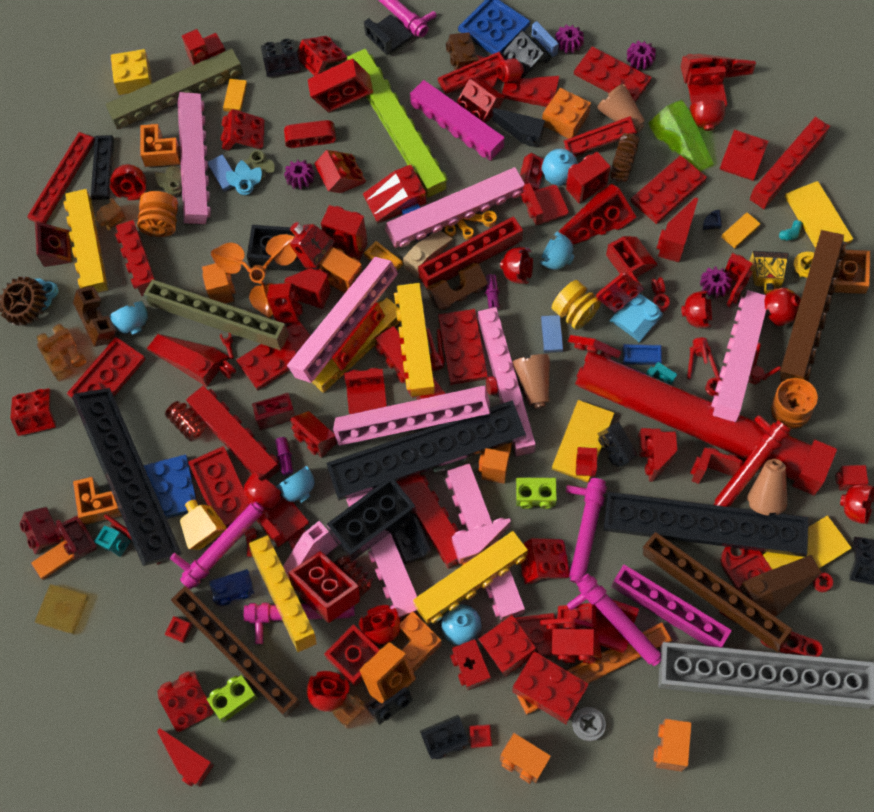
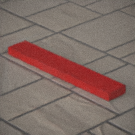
(61, 178)

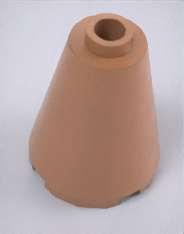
(620, 106)
(534, 378)
(770, 489)

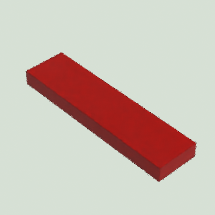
(478, 69)
(600, 137)

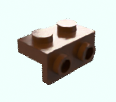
(461, 50)

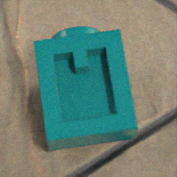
(662, 373)
(112, 540)

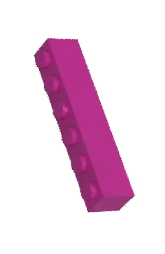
(457, 120)
(670, 608)

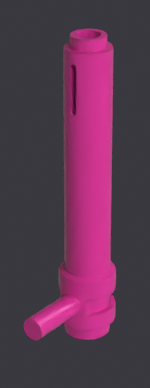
(411, 21)
(593, 502)
(200, 568)
(597, 595)
(265, 613)

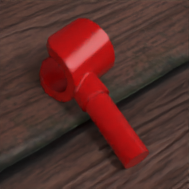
(227, 342)
(250, 534)

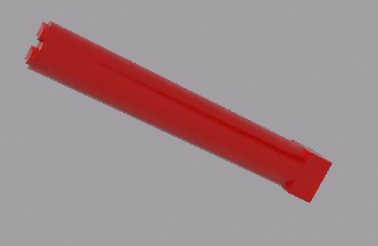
(694, 416)

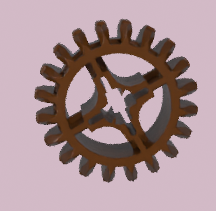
(624, 157)
(15, 310)

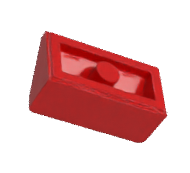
(531, 170)

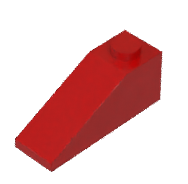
(187, 762)

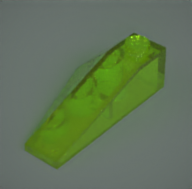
(679, 131)

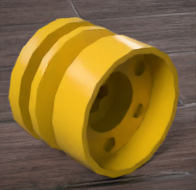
(576, 304)

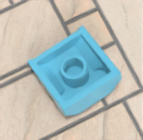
(637, 317)

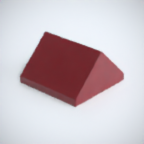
(52, 244)
(273, 411)

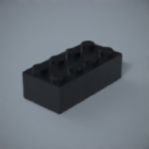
(257, 252)
(371, 518)

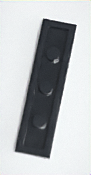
(102, 167)

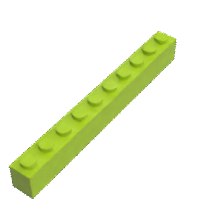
(401, 127)

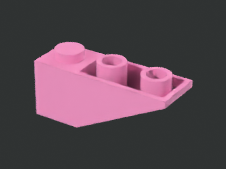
(473, 542)
(310, 543)

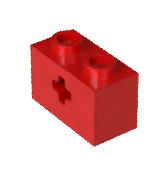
(470, 652)

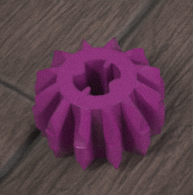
(569, 38)
(641, 55)
(299, 174)
(711, 277)

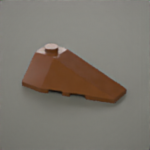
(780, 586)

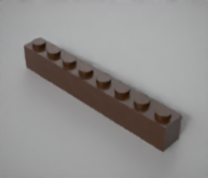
(717, 592)
(236, 652)

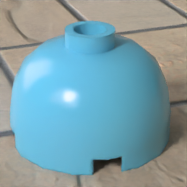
(556, 165)
(558, 252)
(130, 318)
(297, 486)
(461, 625)

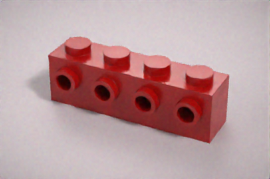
(136, 255)

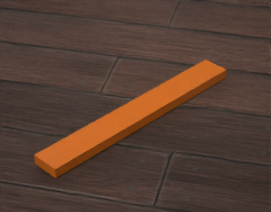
(610, 661)

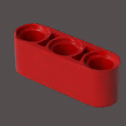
(309, 134)
(801, 644)

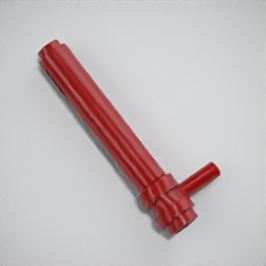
(770, 441)

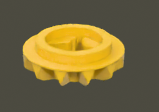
(800, 261)

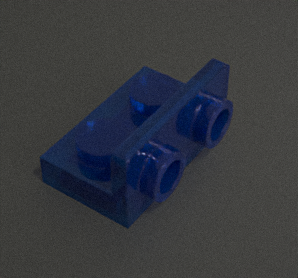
(232, 587)

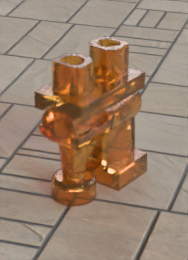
(56, 347)

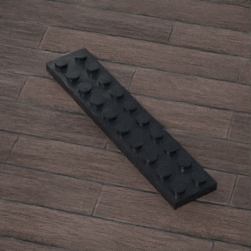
(425, 450)
(126, 476)
(706, 524)

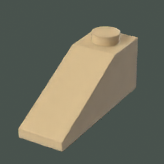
(426, 250)

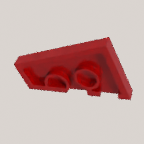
(532, 90)

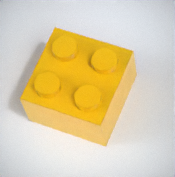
(130, 71)

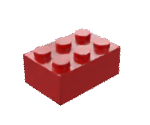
(340, 85)
(346, 229)
(324, 586)
(550, 687)

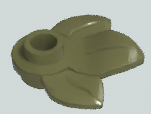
(265, 164)
(170, 180)

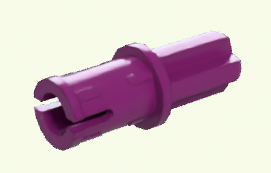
(492, 291)
(284, 455)

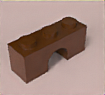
(471, 281)
(88, 307)

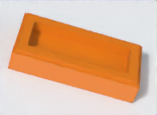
(52, 561)

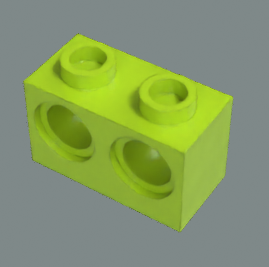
(535, 487)
(234, 703)

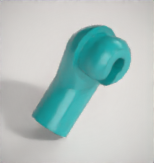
(792, 233)

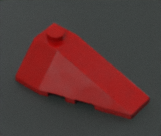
(733, 66)
(601, 214)
(189, 357)

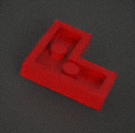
(594, 345)

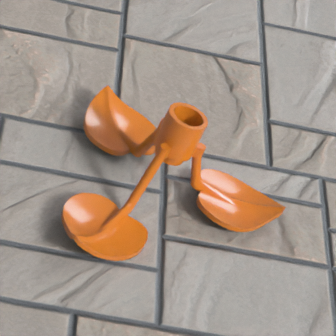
(230, 258)

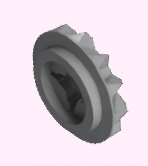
(598, 722)

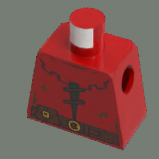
(310, 244)

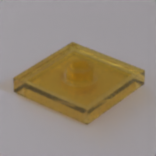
(61, 609)

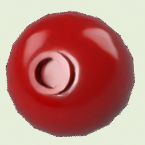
(708, 114)
(128, 182)
(517, 265)
(783, 305)
(698, 309)
(262, 492)
(858, 503)
(381, 624)
(327, 691)

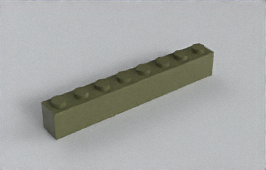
(166, 91)
(216, 314)

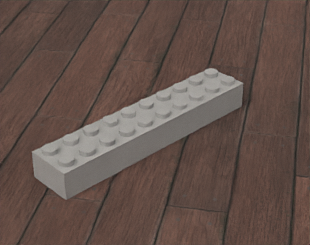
(766, 675)

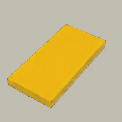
(816, 212)
(581, 432)
(824, 544)

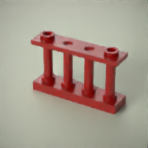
(358, 336)

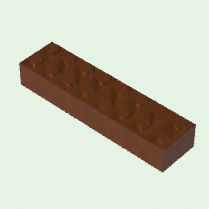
(814, 306)

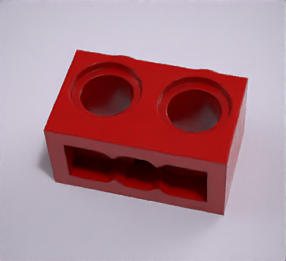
(284, 303)

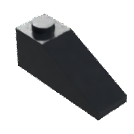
(522, 127)

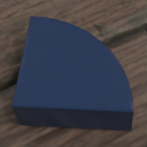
(713, 221)

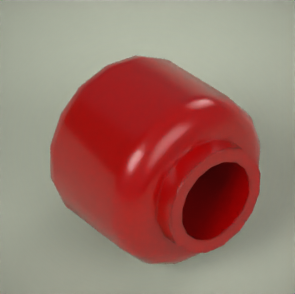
(509, 70)

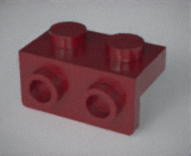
(39, 529)
(76, 537)

